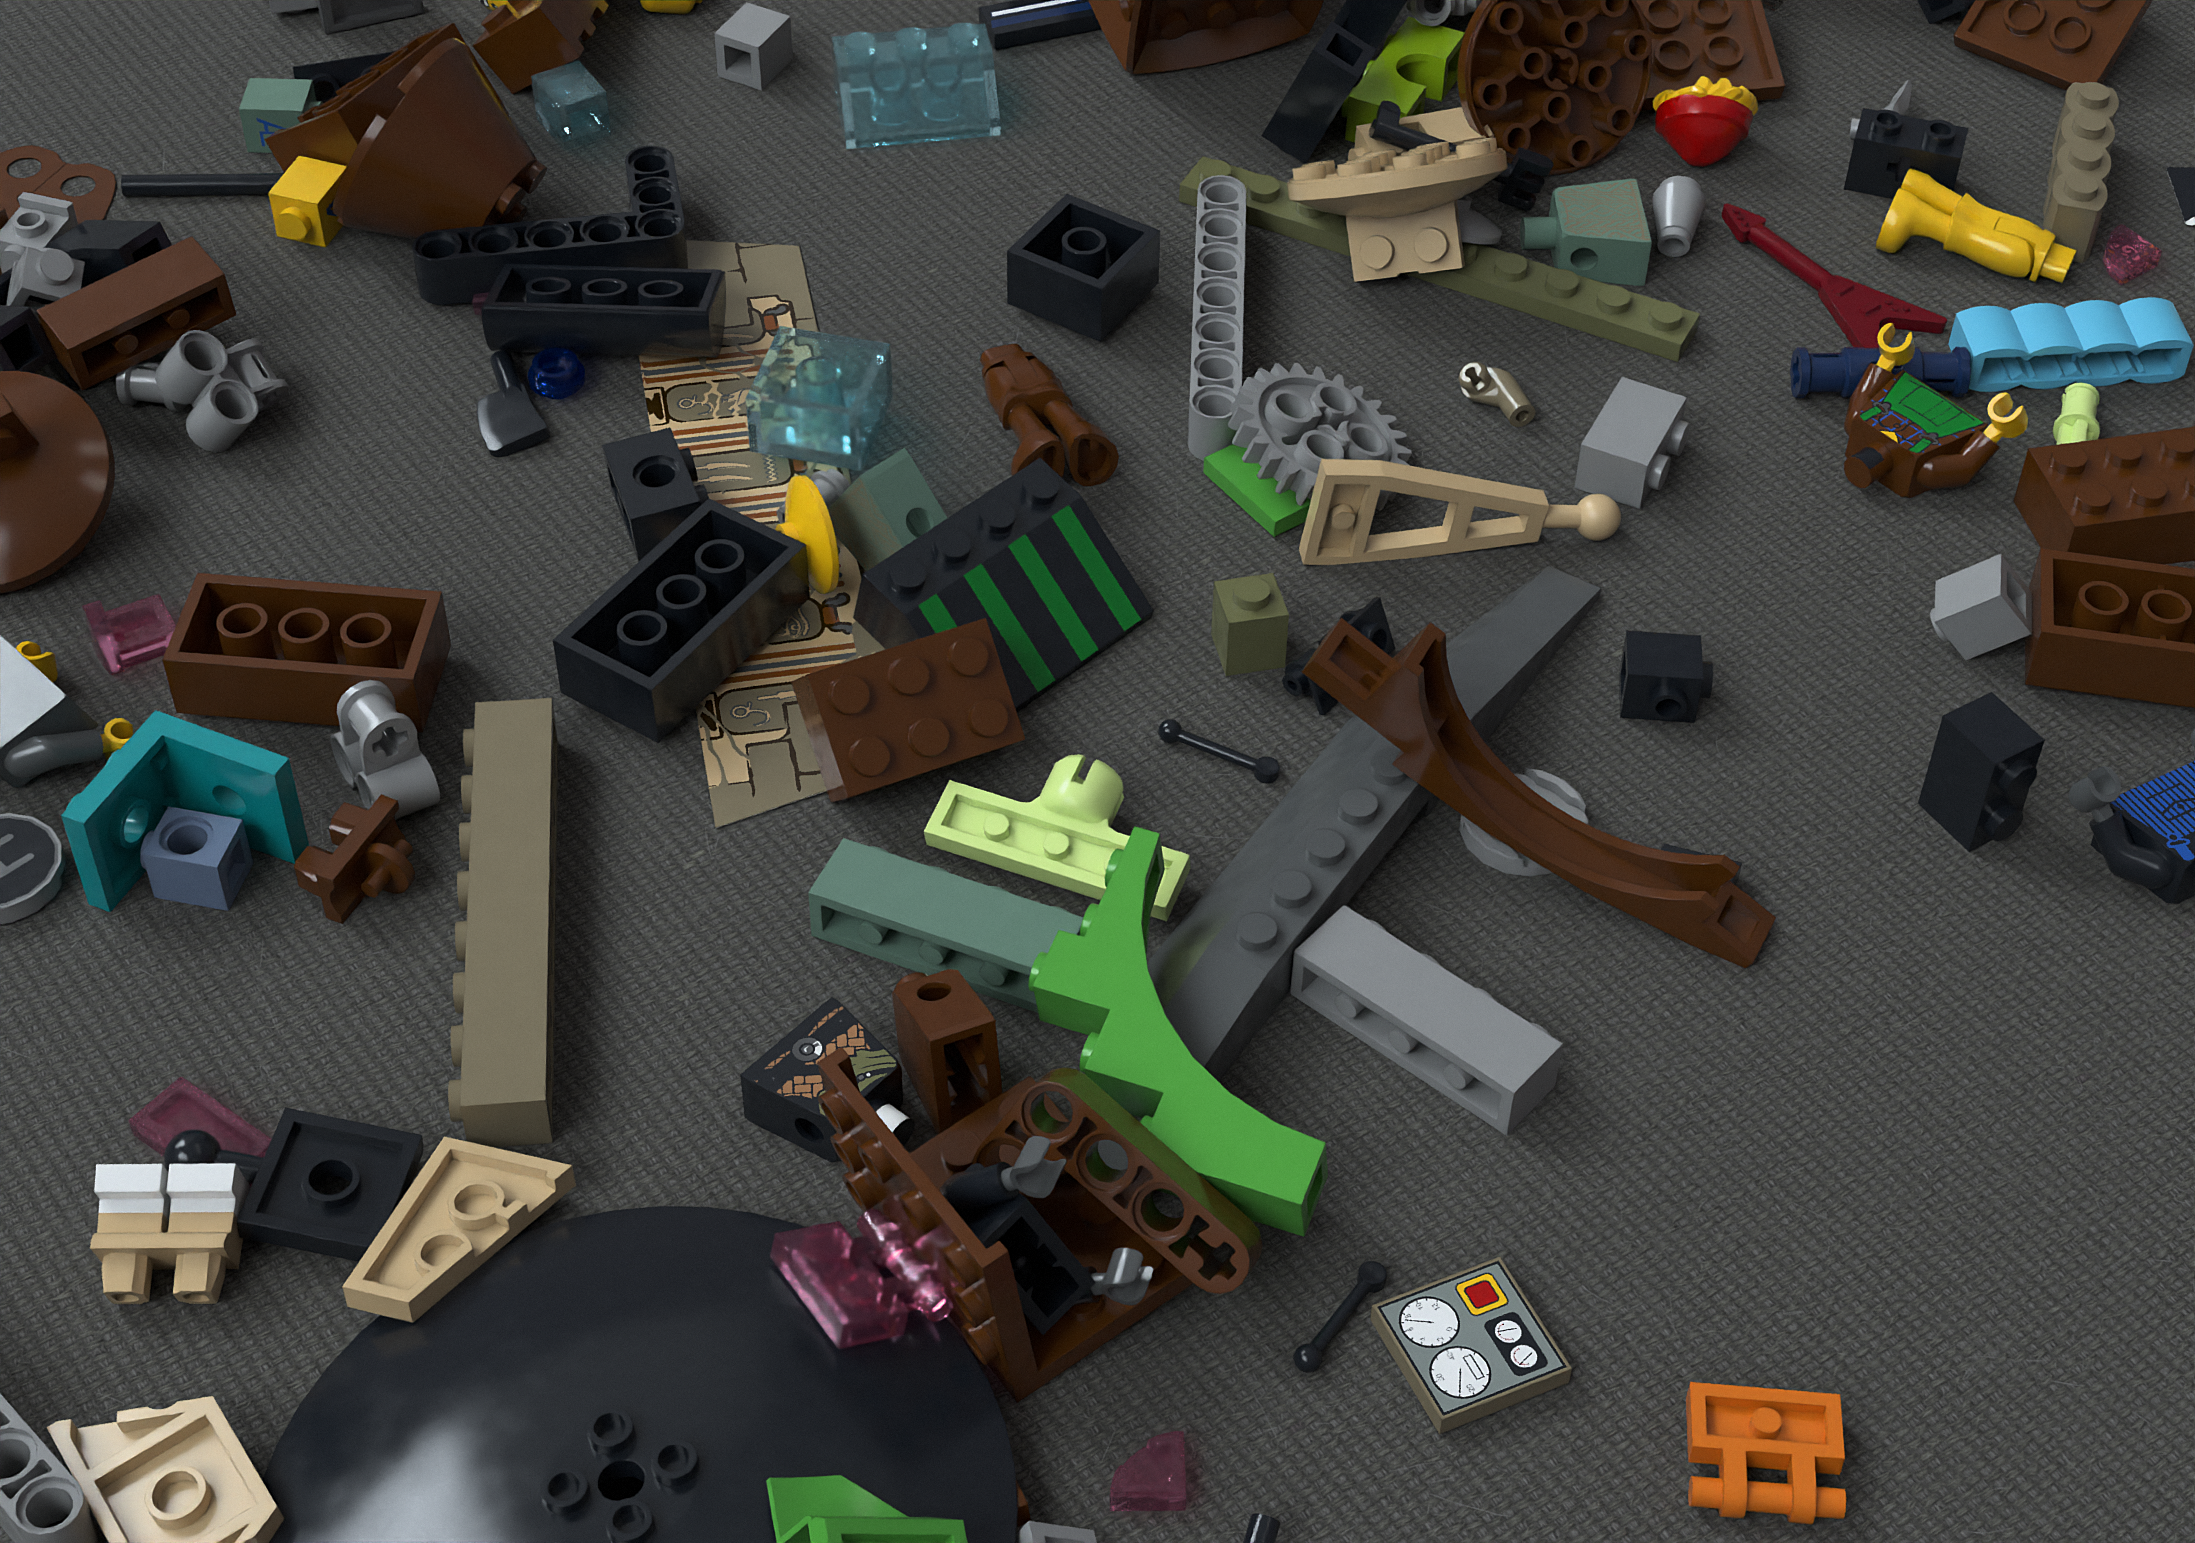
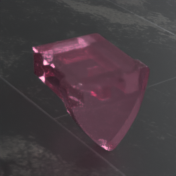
(129, 632)

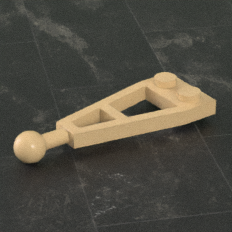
(1349, 492)

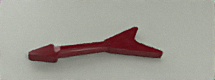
(1853, 306)

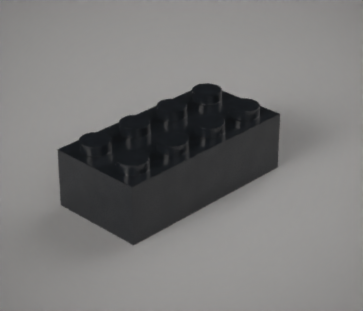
(682, 619)

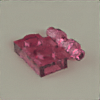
(842, 1280)

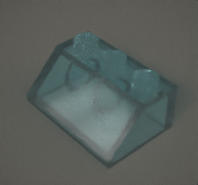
(915, 85)

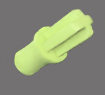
(2077, 415)

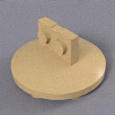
(1401, 206)

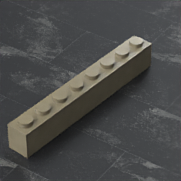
(509, 926)

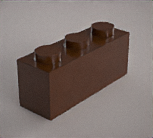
(136, 312)

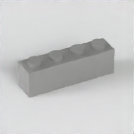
(1426, 1019)

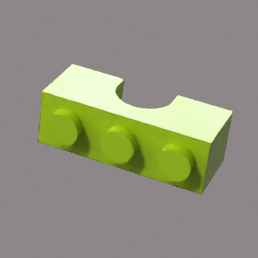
(1412, 67)

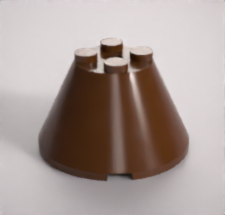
(440, 156)

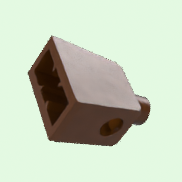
(940, 1020)

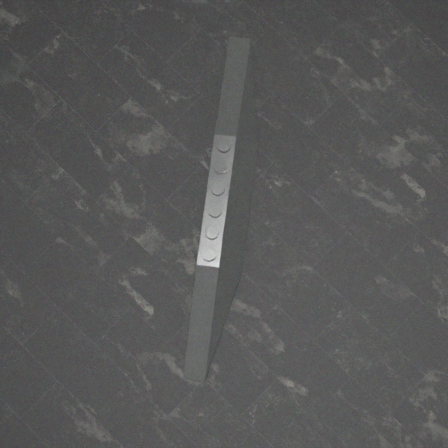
(1237, 945)

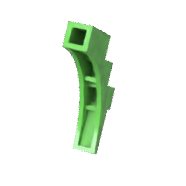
(1135, 1055)

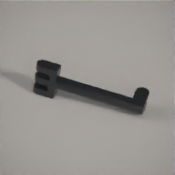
(1517, 181)

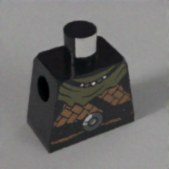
(785, 1082)

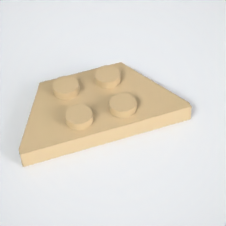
(169, 1476)

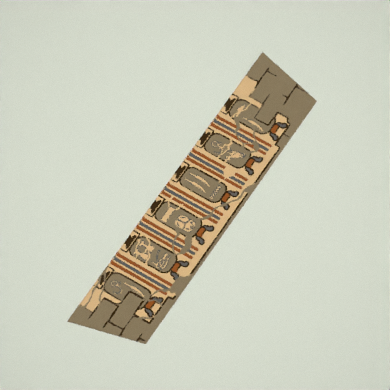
(752, 721)

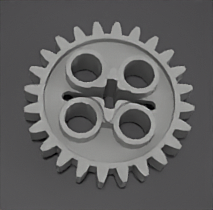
(1301, 418)

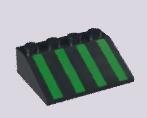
(1024, 562)

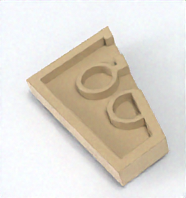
(450, 1223)

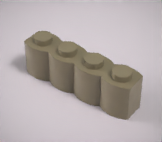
(2080, 166)

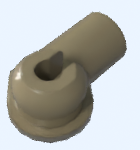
(1496, 389)

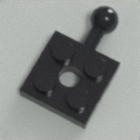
(303, 1152)

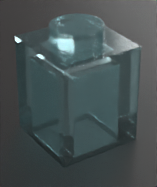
(571, 105)

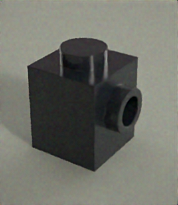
(1663, 676)

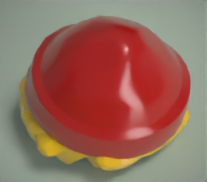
(1704, 119)

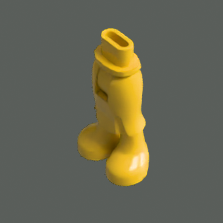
(1972, 230)

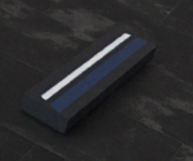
(1036, 20)

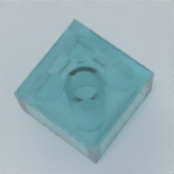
(819, 397)

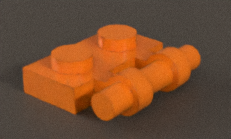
(1765, 1431)

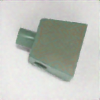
(1594, 232)
(885, 510)

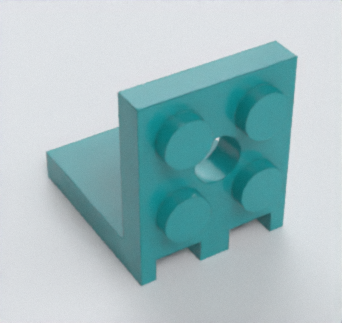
(184, 769)

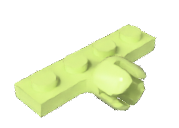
(1054, 838)

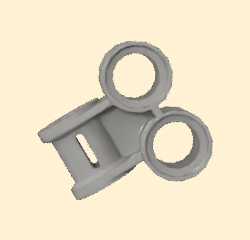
(221, 386)
(382, 750)

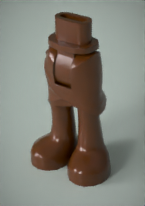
(1031, 396)

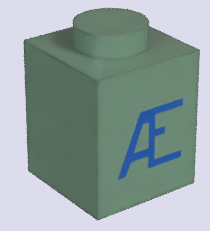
(273, 106)

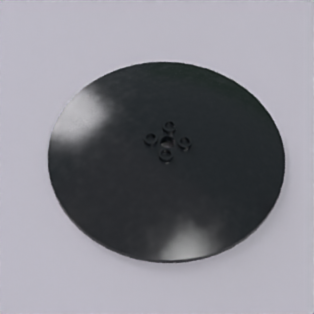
(642, 1354)

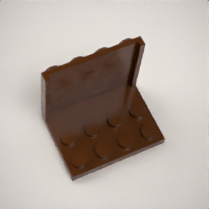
(980, 1278)

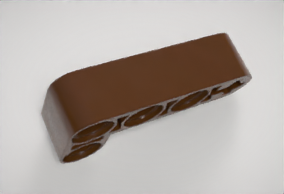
(1131, 1190)

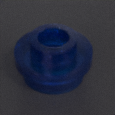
(556, 373)

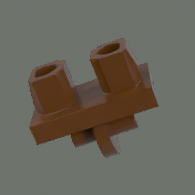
(368, 859)

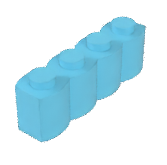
(2079, 343)

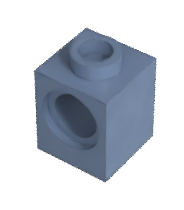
(197, 858)

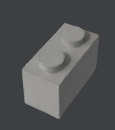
(1632, 443)

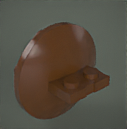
(1555, 76)
(52, 477)

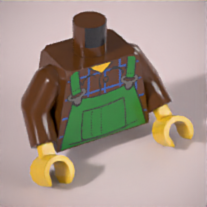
(1914, 434)

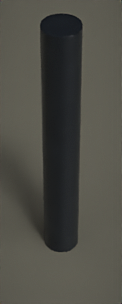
(198, 184)

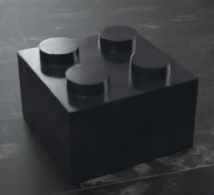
(1083, 267)

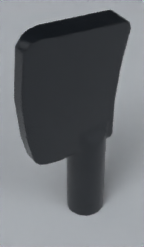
(507, 416)

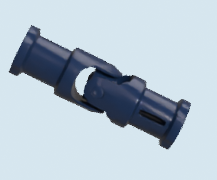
(1844, 370)

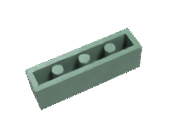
(933, 920)

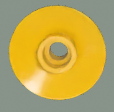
(811, 524)

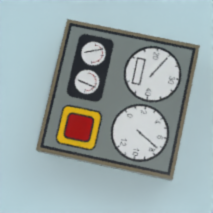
(1470, 1344)

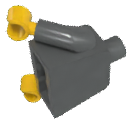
(41, 723)

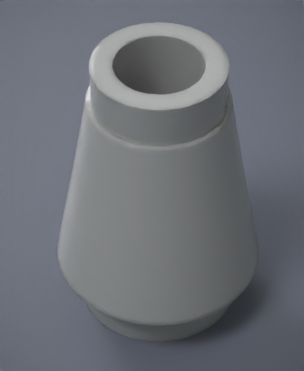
(1677, 212)

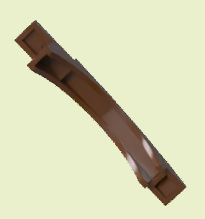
(1419, 712)

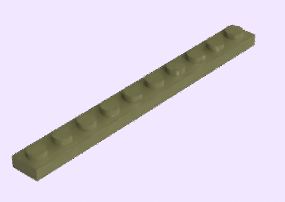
(1487, 273)

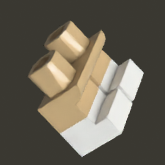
(168, 1223)

